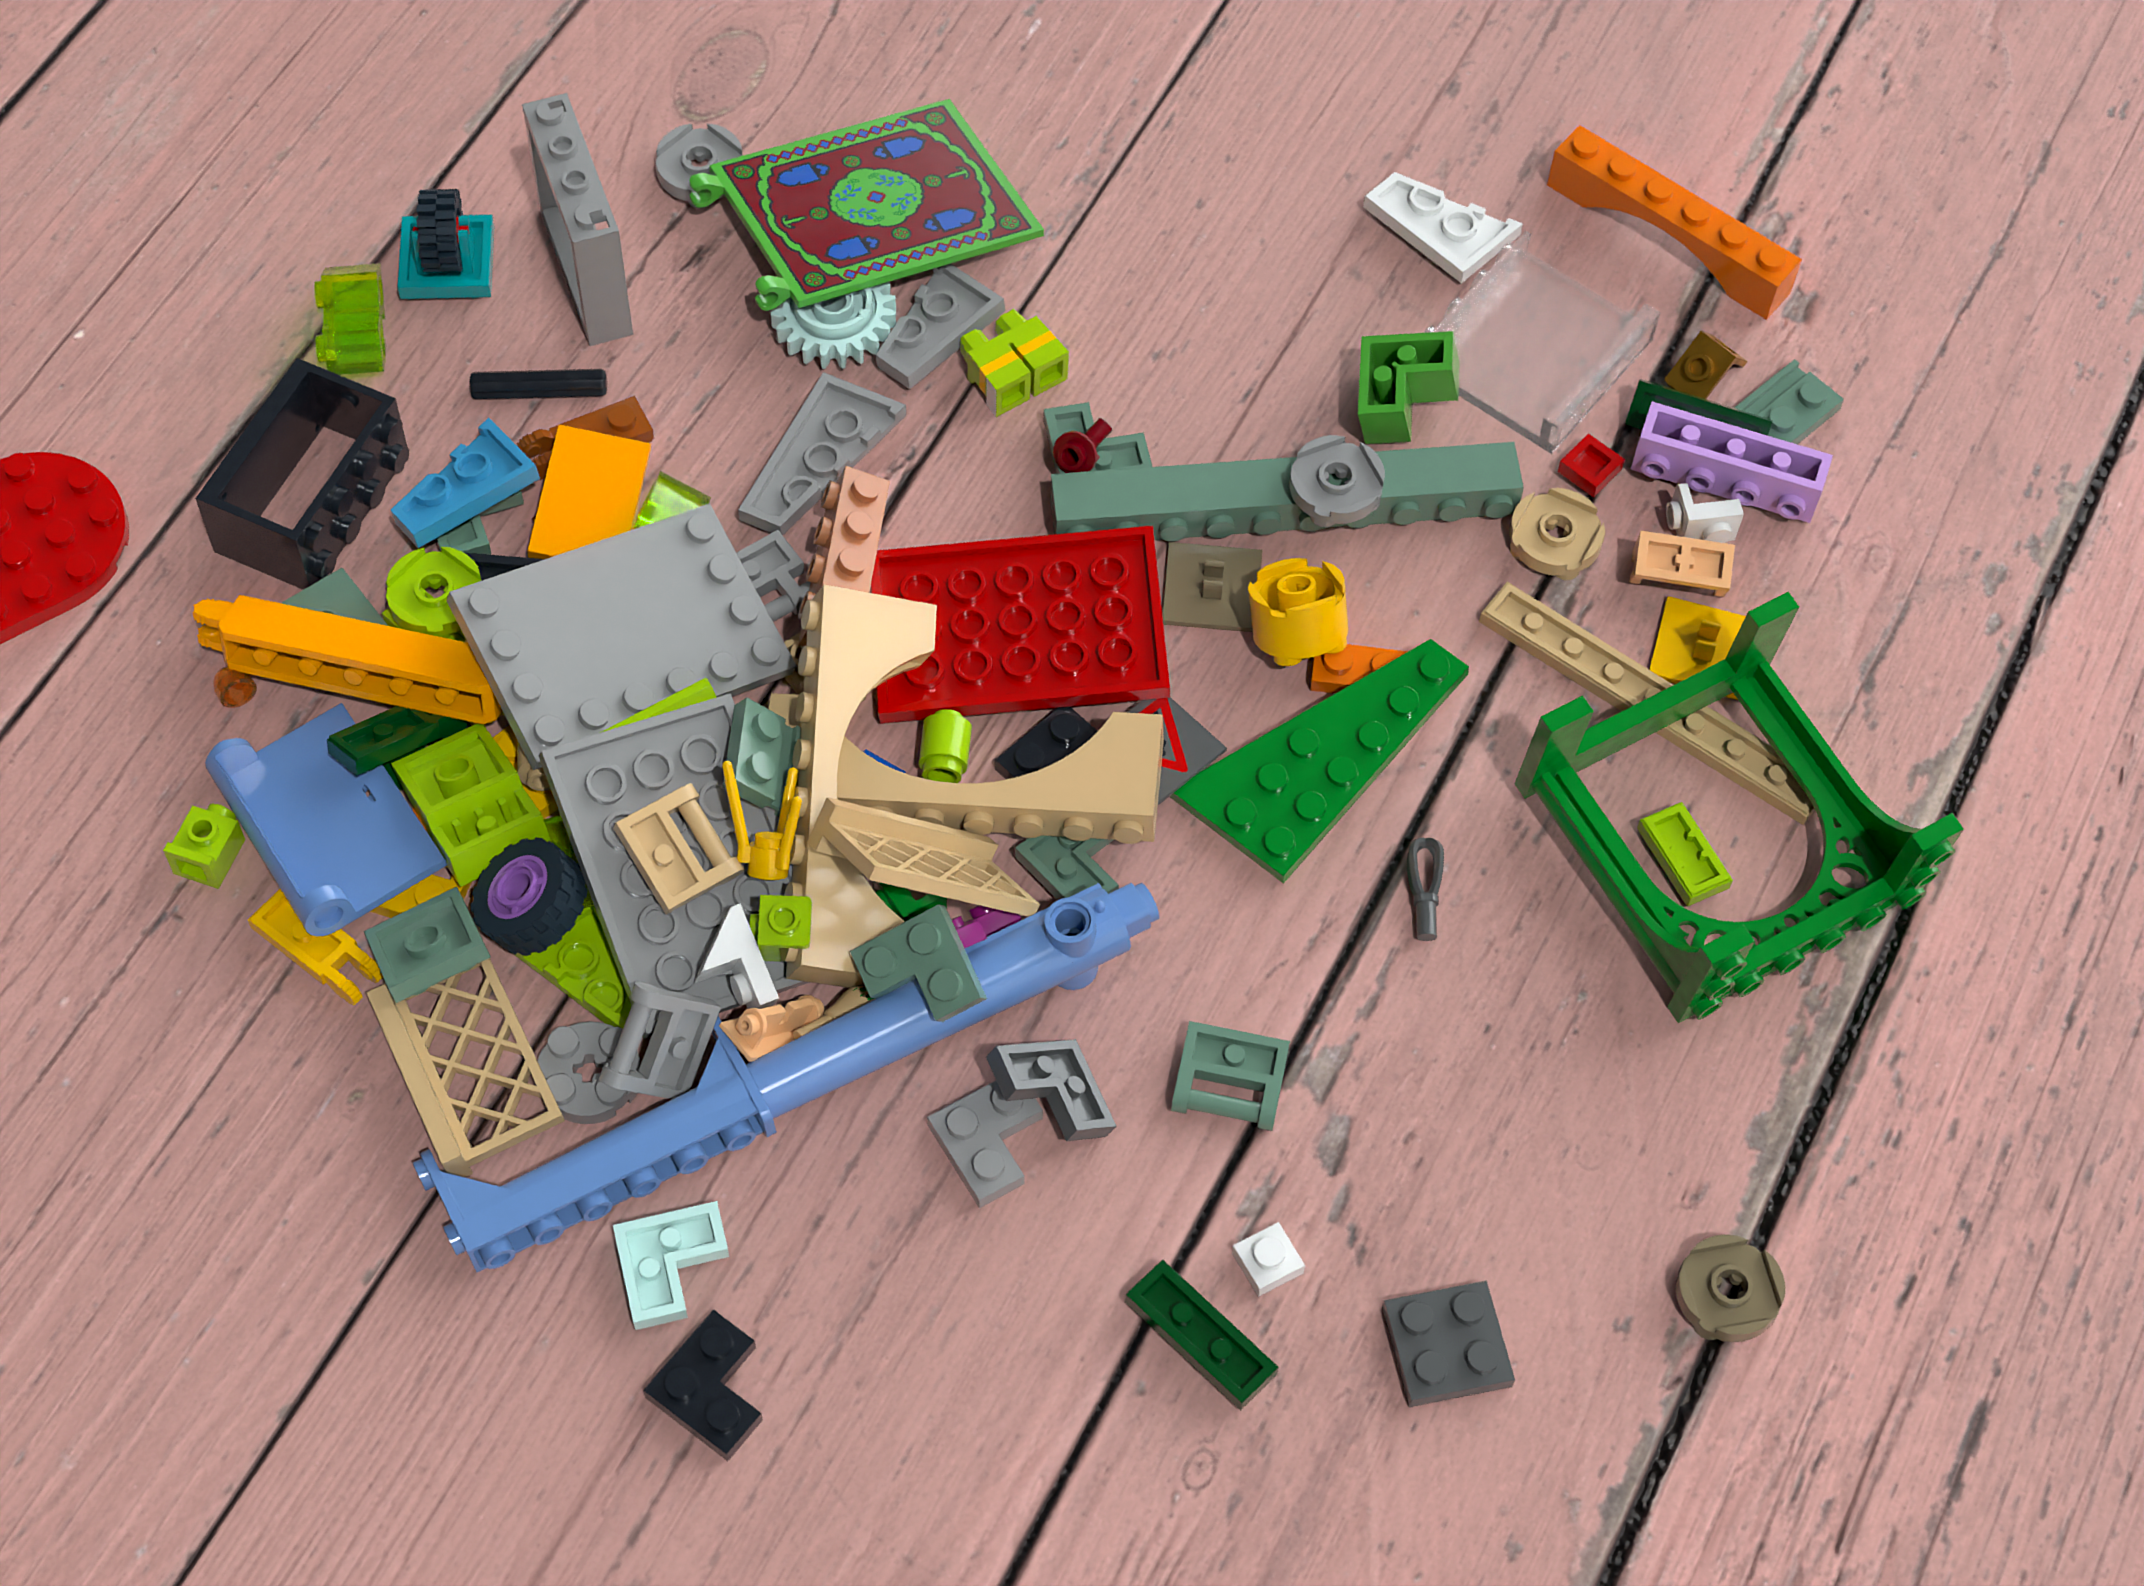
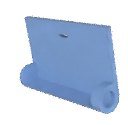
(317, 827)

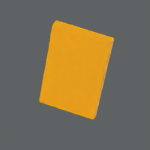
(588, 490)

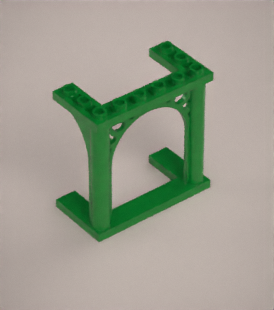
(1888, 854)

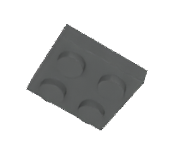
(1448, 1344)

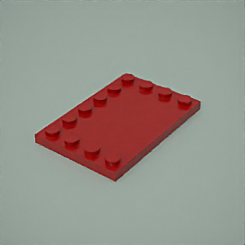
(1030, 623)

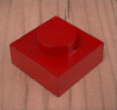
(1591, 465)

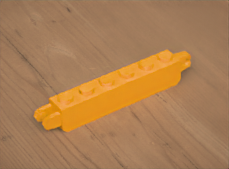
(348, 657)

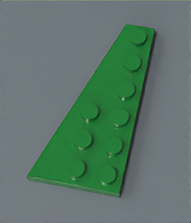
(1303, 777)

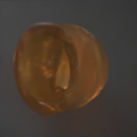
(242, 687)

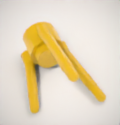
(770, 852)

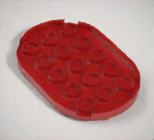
(56, 537)

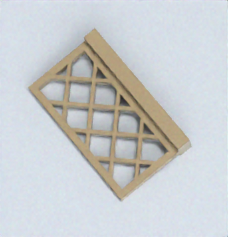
(918, 856)
(431, 1091)

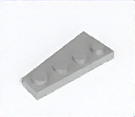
(828, 433)

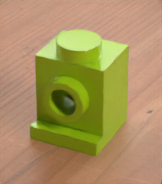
(206, 857)

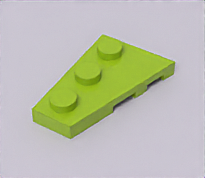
(585, 970)

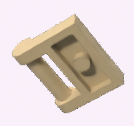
(665, 856)

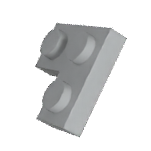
(973, 1137)

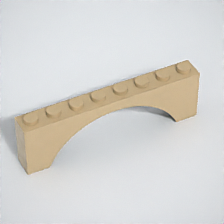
(850, 650)
(1095, 792)

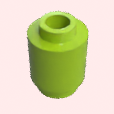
(945, 746)

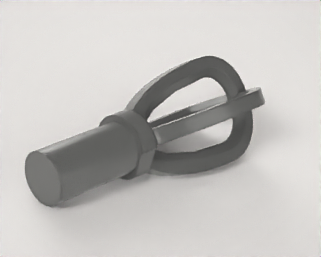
(1425, 901)

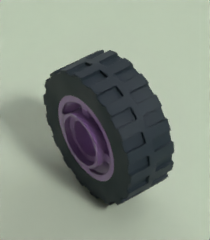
(529, 896)

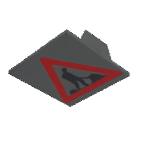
(1186, 744)

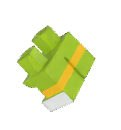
(1014, 363)

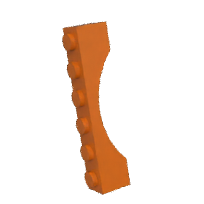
(1742, 260)

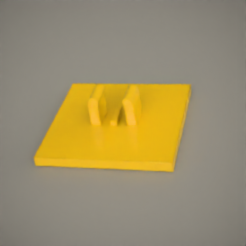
(1692, 639)

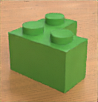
(1403, 372)

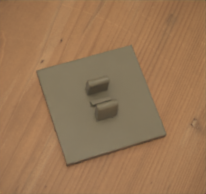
(1209, 586)

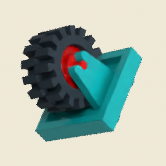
(445, 250)

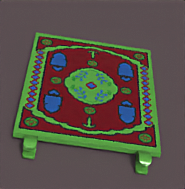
(869, 204)

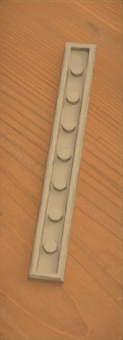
(1626, 683)

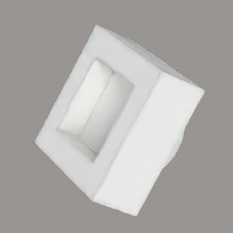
(1268, 1259)

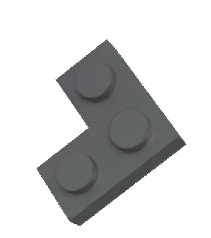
(1060, 1075)

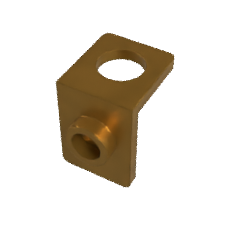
(1703, 366)

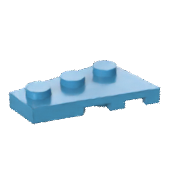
(471, 483)

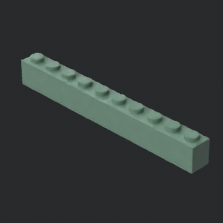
(1257, 498)

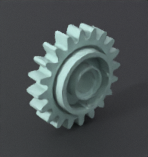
(837, 325)

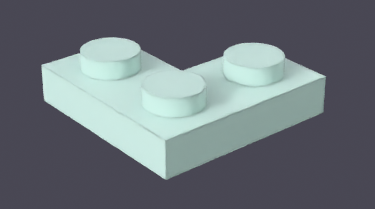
(655, 1249)

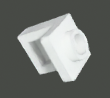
(1703, 521)

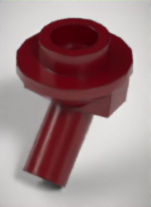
(1077, 451)

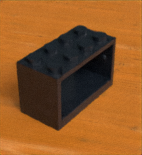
(269, 452)

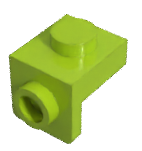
(781, 924)

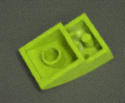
(469, 800)

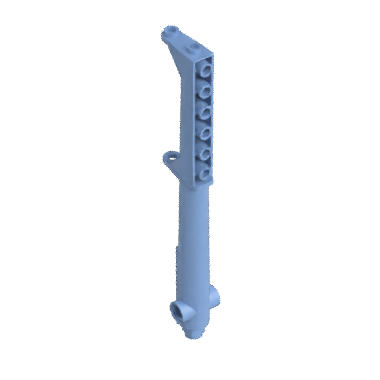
(741, 1099)

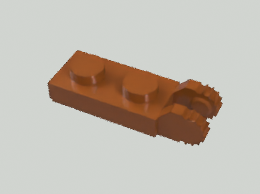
(619, 419)

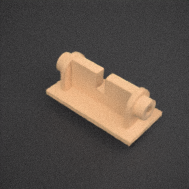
(771, 1027)

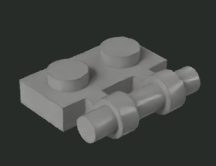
(774, 565)

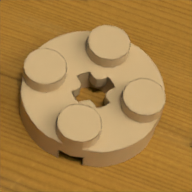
(1553, 555)

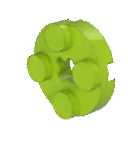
(414, 574)

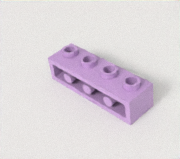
(1731, 462)

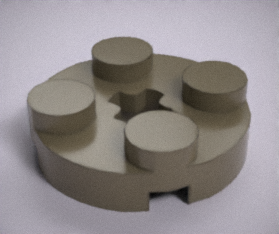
(1715, 1314)

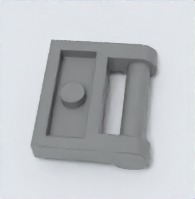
(674, 1045)

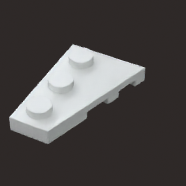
(1444, 231)

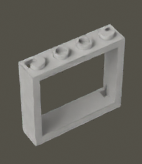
(571, 206)

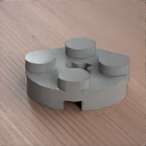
(686, 144)
(1333, 503)
(571, 1049)

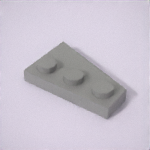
(936, 322)

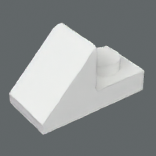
(737, 950)

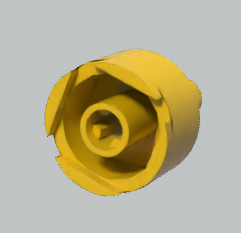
(1298, 610)

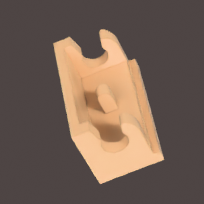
(1683, 561)

